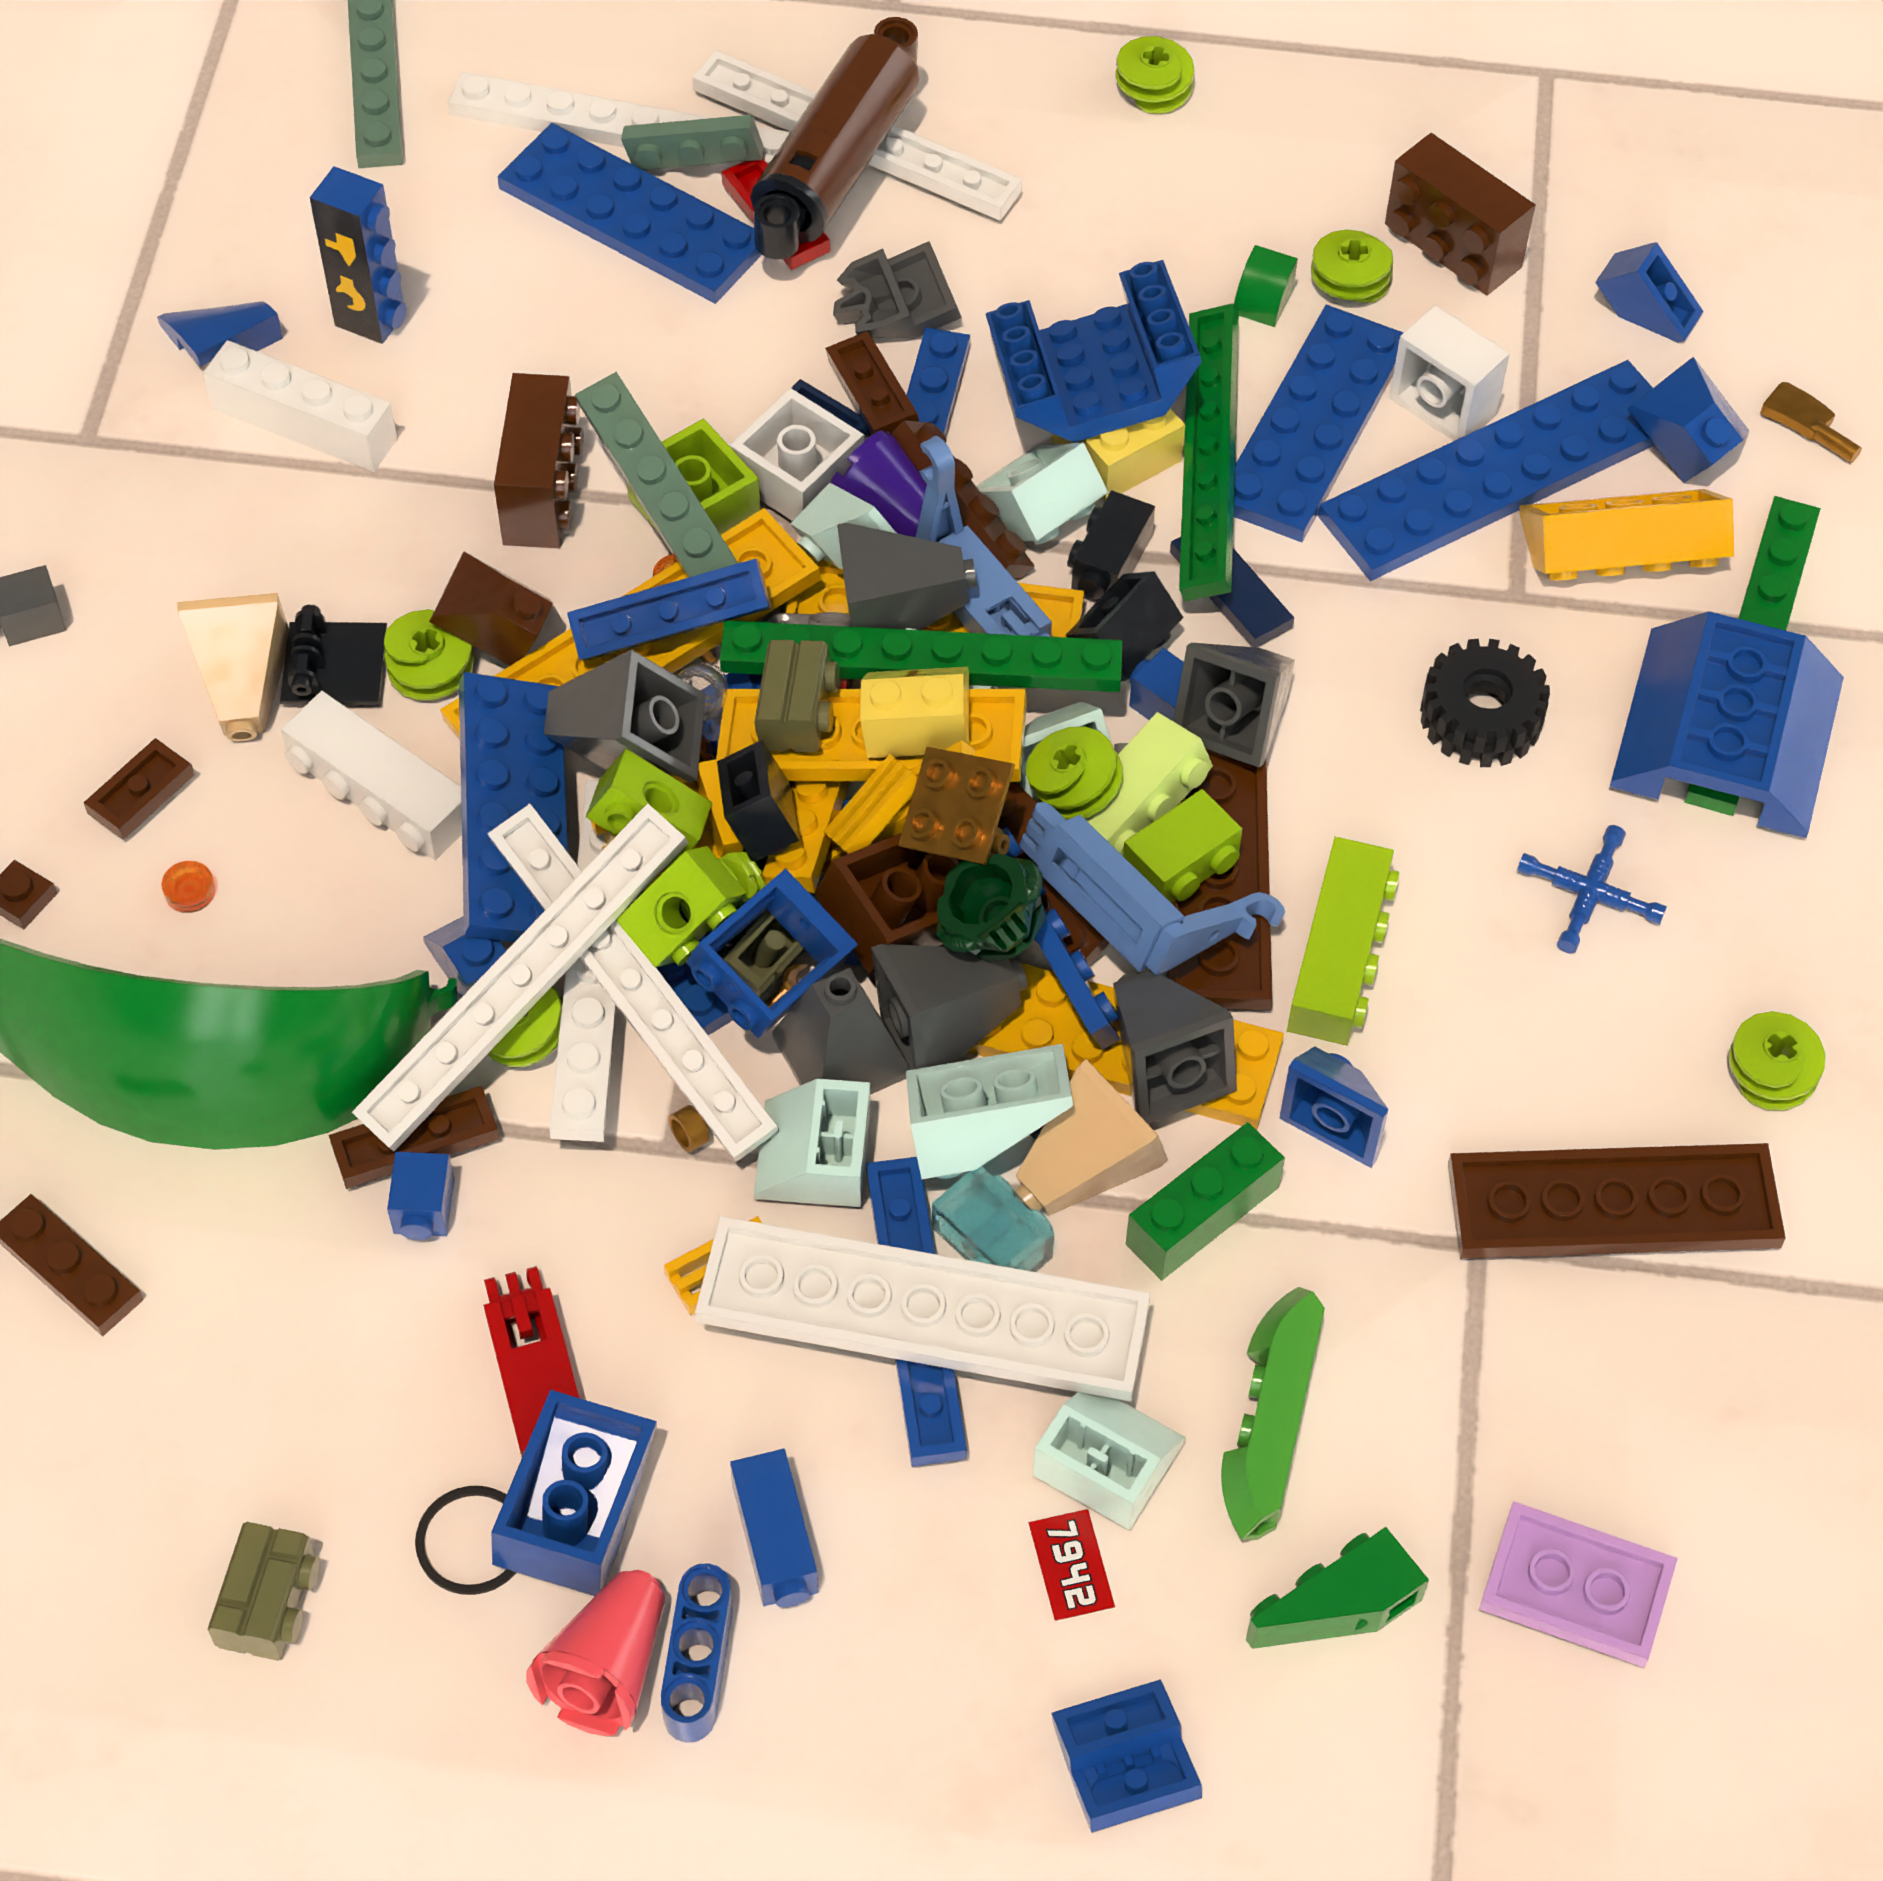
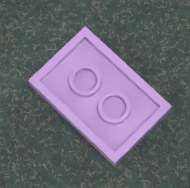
(1578, 1584)

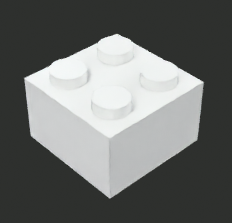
(1448, 374)
(796, 451)

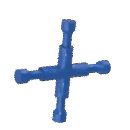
(1591, 889)

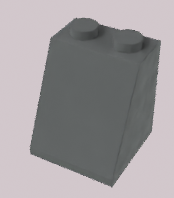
(633, 708)

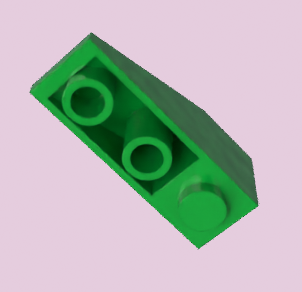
(1350, 1597)

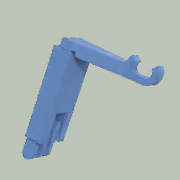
(998, 601)
(1124, 903)

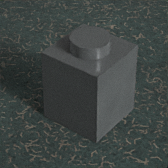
(29, 606)

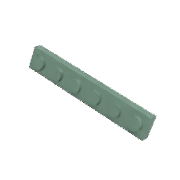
(374, 83)
(654, 477)

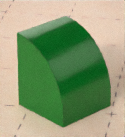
(1265, 285)

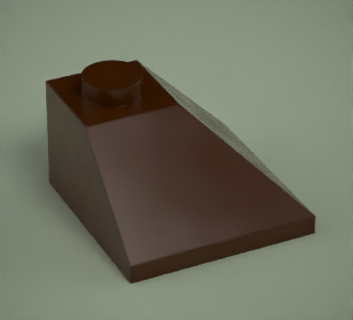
(491, 610)

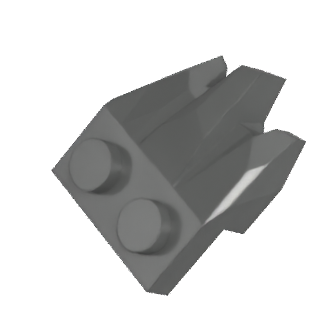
(896, 294)

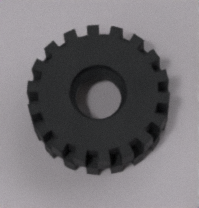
(1479, 730)

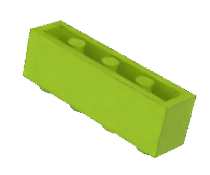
(1341, 941)

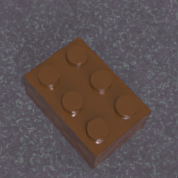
(1459, 214)
(537, 461)
(885, 896)

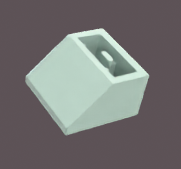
(818, 1144)
(1105, 1455)

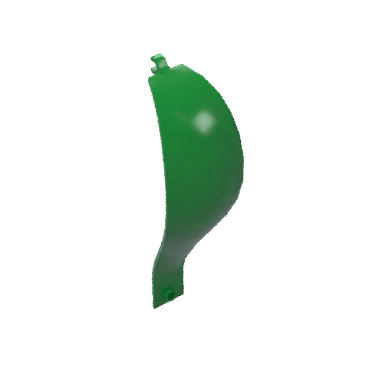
(207, 1057)

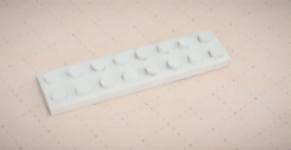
(924, 1308)

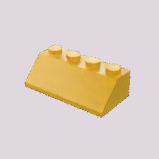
(1629, 532)

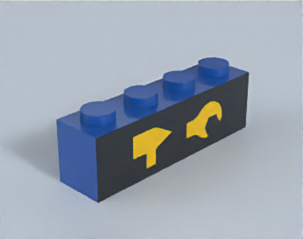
(358, 254)

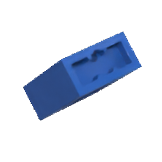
(803, 920)

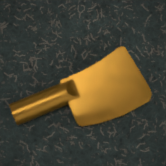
(1809, 418)

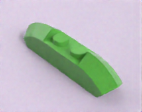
(1258, 1472)

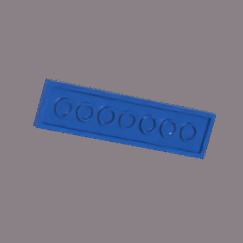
(1489, 472)

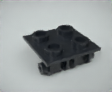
(332, 658)

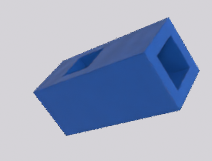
(774, 1529)

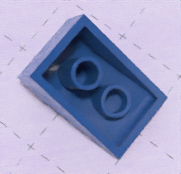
(572, 1493)

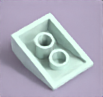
(983, 1106)

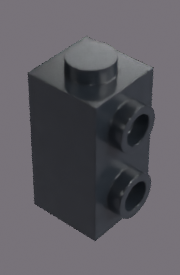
(1112, 544)

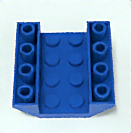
(1102, 367)
(1732, 714)

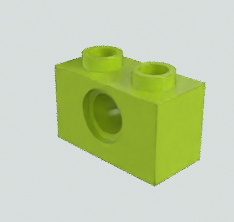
(635, 783)
(655, 918)

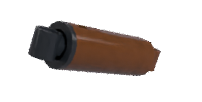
(835, 138)

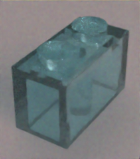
(991, 1225)

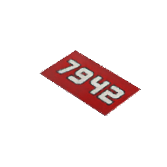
(1071, 1565)

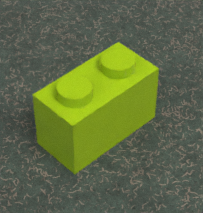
(1185, 846)

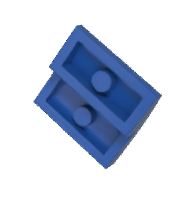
(1126, 1755)

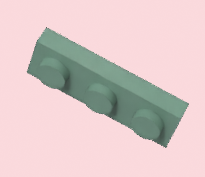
(693, 142)

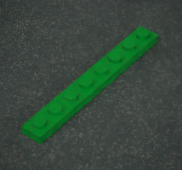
(1210, 456)
(1770, 597)
(989, 657)

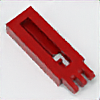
(533, 1368)

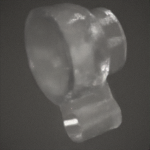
(713, 683)

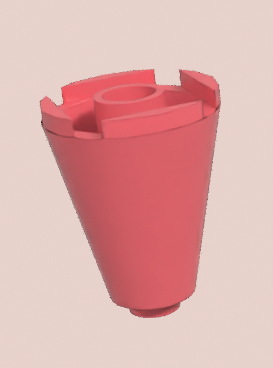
(602, 1656)

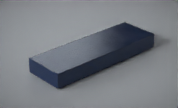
(1251, 603)

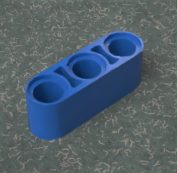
(699, 1678)

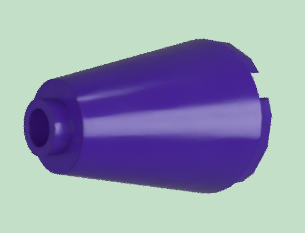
(887, 480)

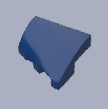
(207, 330)

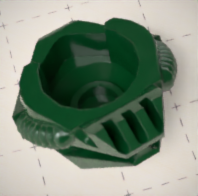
(991, 907)

